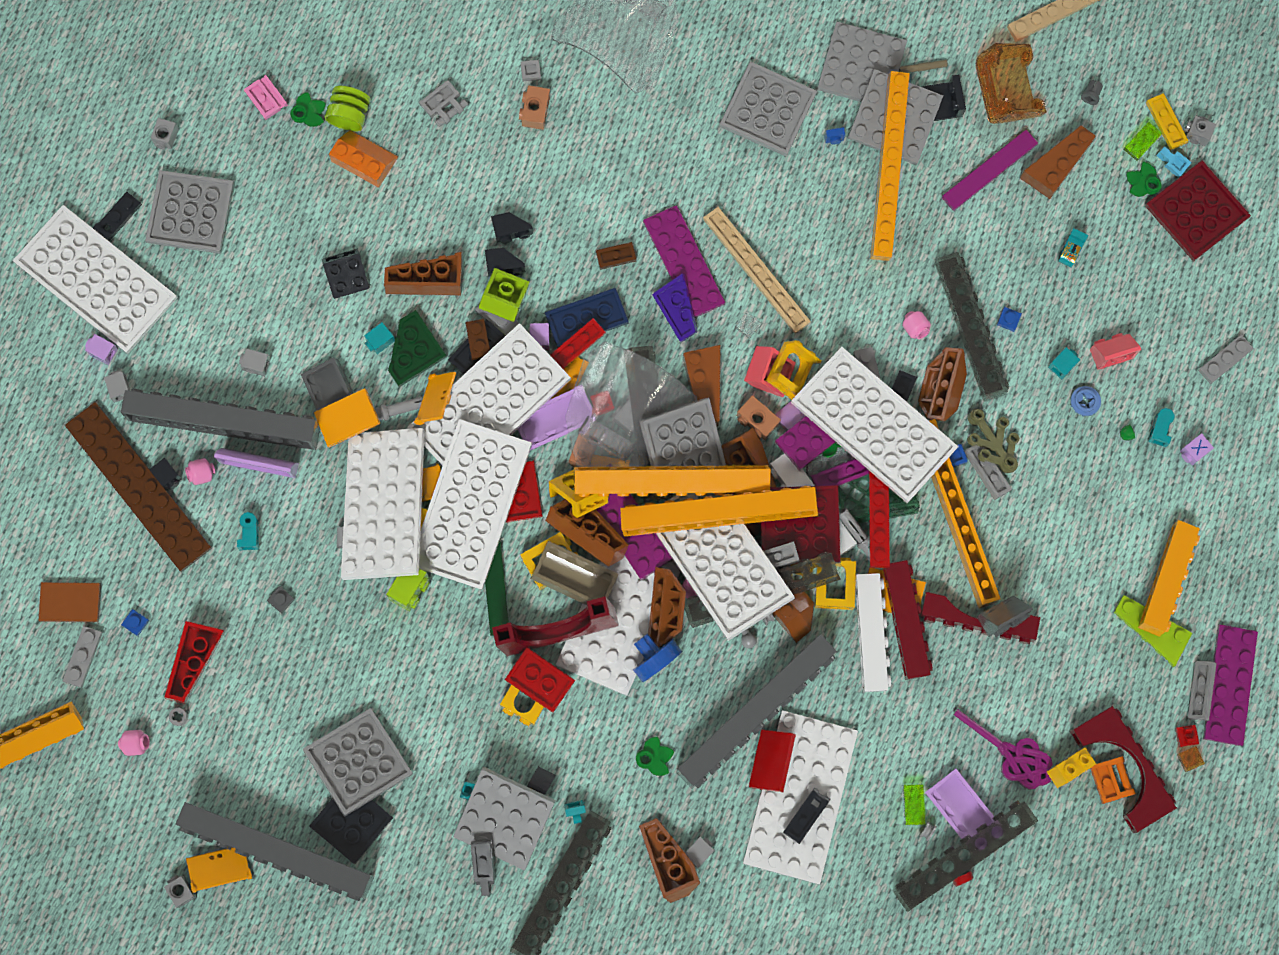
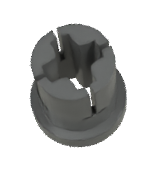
(1092, 93)

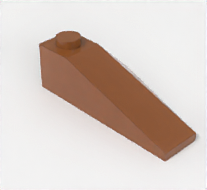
(746, 451)
(671, 865)

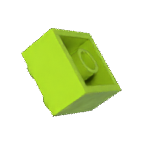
(504, 295)
(407, 589)

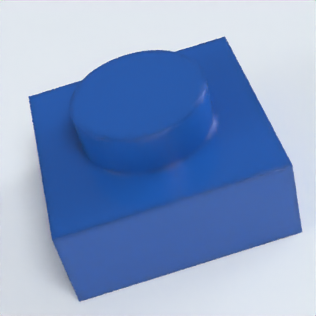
(834, 136)
(1009, 319)
(958, 457)
(135, 622)

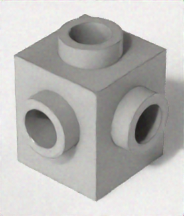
(1199, 130)

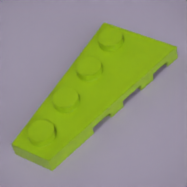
(1169, 644)

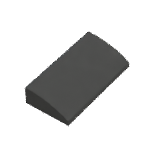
(327, 383)

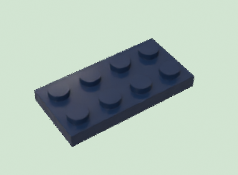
(570, 318)

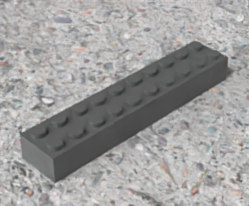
(220, 419)
(756, 711)
(274, 850)

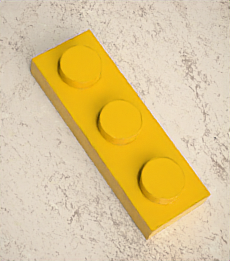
(1167, 121)

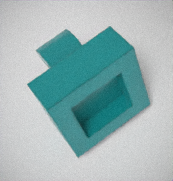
(575, 809)

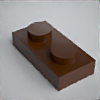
(616, 255)
(477, 338)

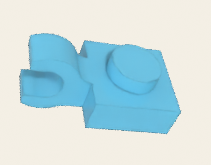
(1176, 162)

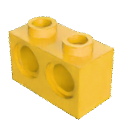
(1071, 767)

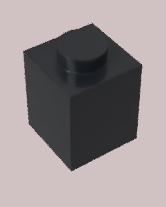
(165, 474)

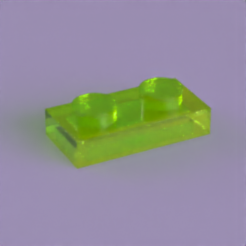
(1142, 141)
(914, 804)

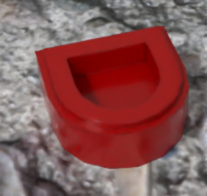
(963, 879)

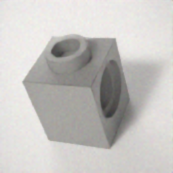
(164, 126)
(254, 362)
(116, 385)
(700, 851)
(187, 895)

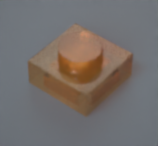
(1190, 759)

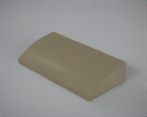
(573, 574)

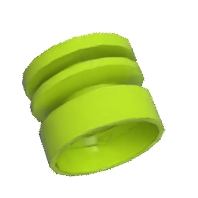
(347, 108)

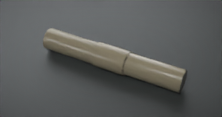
(923, 66)

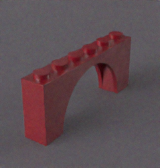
(595, 617)
(1153, 798)

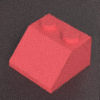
(1114, 351)
(761, 366)

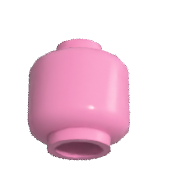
(916, 325)
(199, 471)
(134, 742)

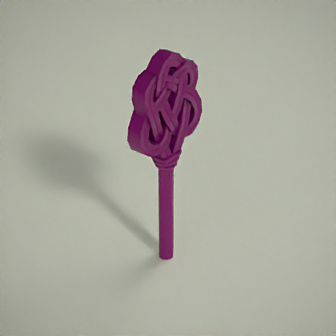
(1010, 761)

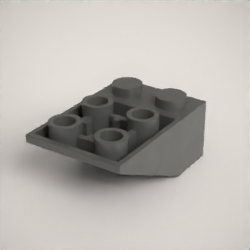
(1004, 616)

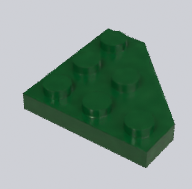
(413, 350)

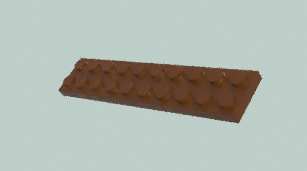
(138, 487)

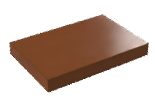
(69, 602)

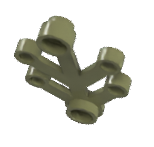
(994, 443)

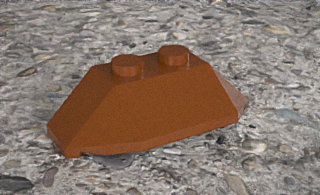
(943, 384)
(666, 607)
(796, 616)

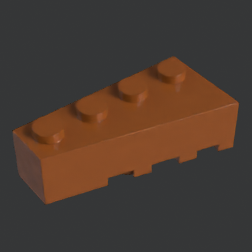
(1054, 166)
(426, 277)
(703, 376)
(589, 532)

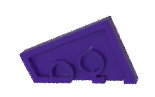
(677, 307)

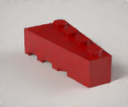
(193, 654)

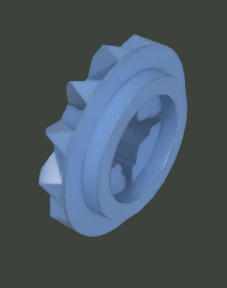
(1088, 393)

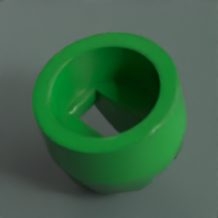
(1127, 433)

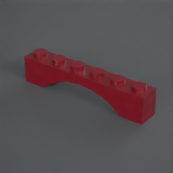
(939, 608)

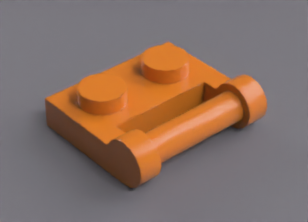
(1106, 781)

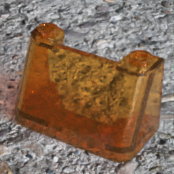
(1006, 83)

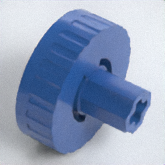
(655, 657)

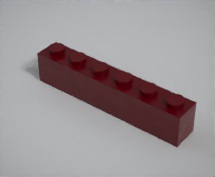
(906, 620)

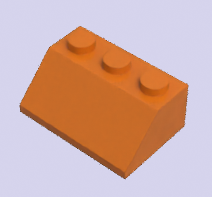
(362, 158)

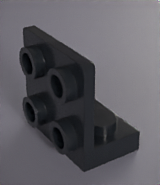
(953, 100)
(345, 273)

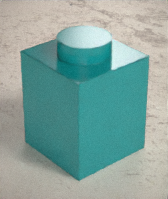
(378, 338)
(1064, 363)

